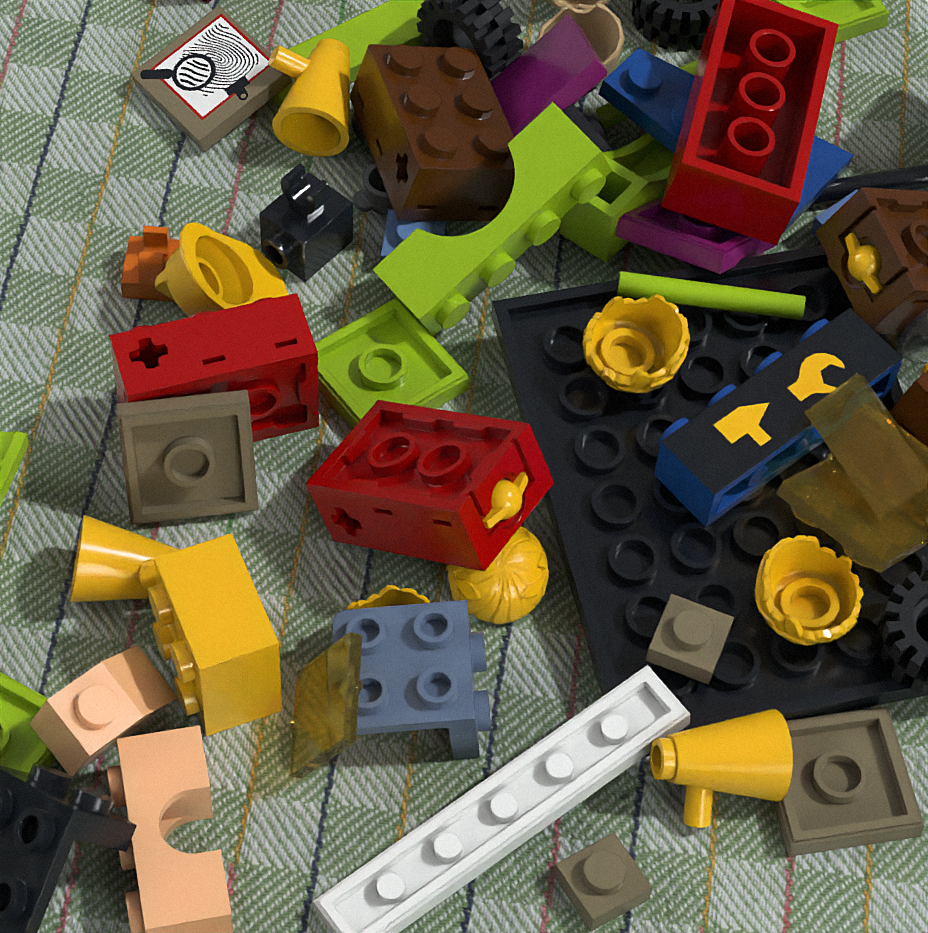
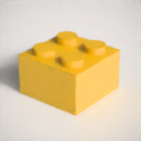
(216, 635)

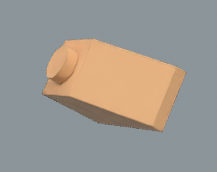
(101, 707)

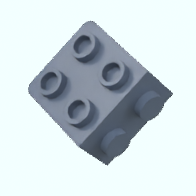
(420, 671)

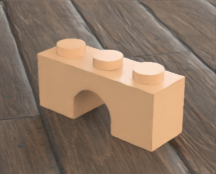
(165, 786)

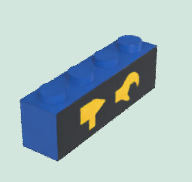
(761, 425)

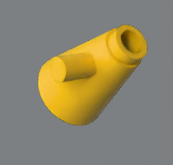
(318, 103)
(113, 563)
(732, 756)

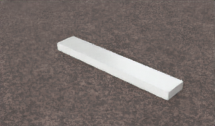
(504, 809)

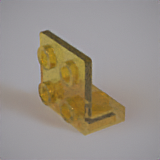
(830, 501)

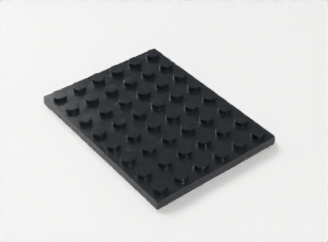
(637, 544)

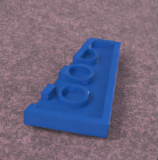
(656, 100)

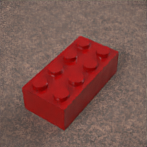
(751, 118)

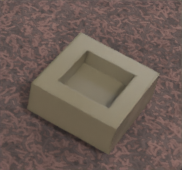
(689, 639)
(602, 881)

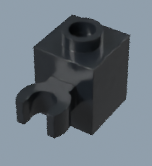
(305, 224)

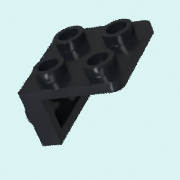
(36, 834)

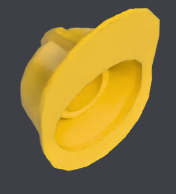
(216, 272)

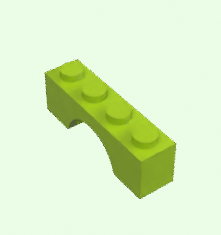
(444, 273)

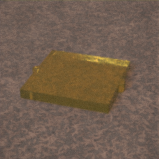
(326, 706)

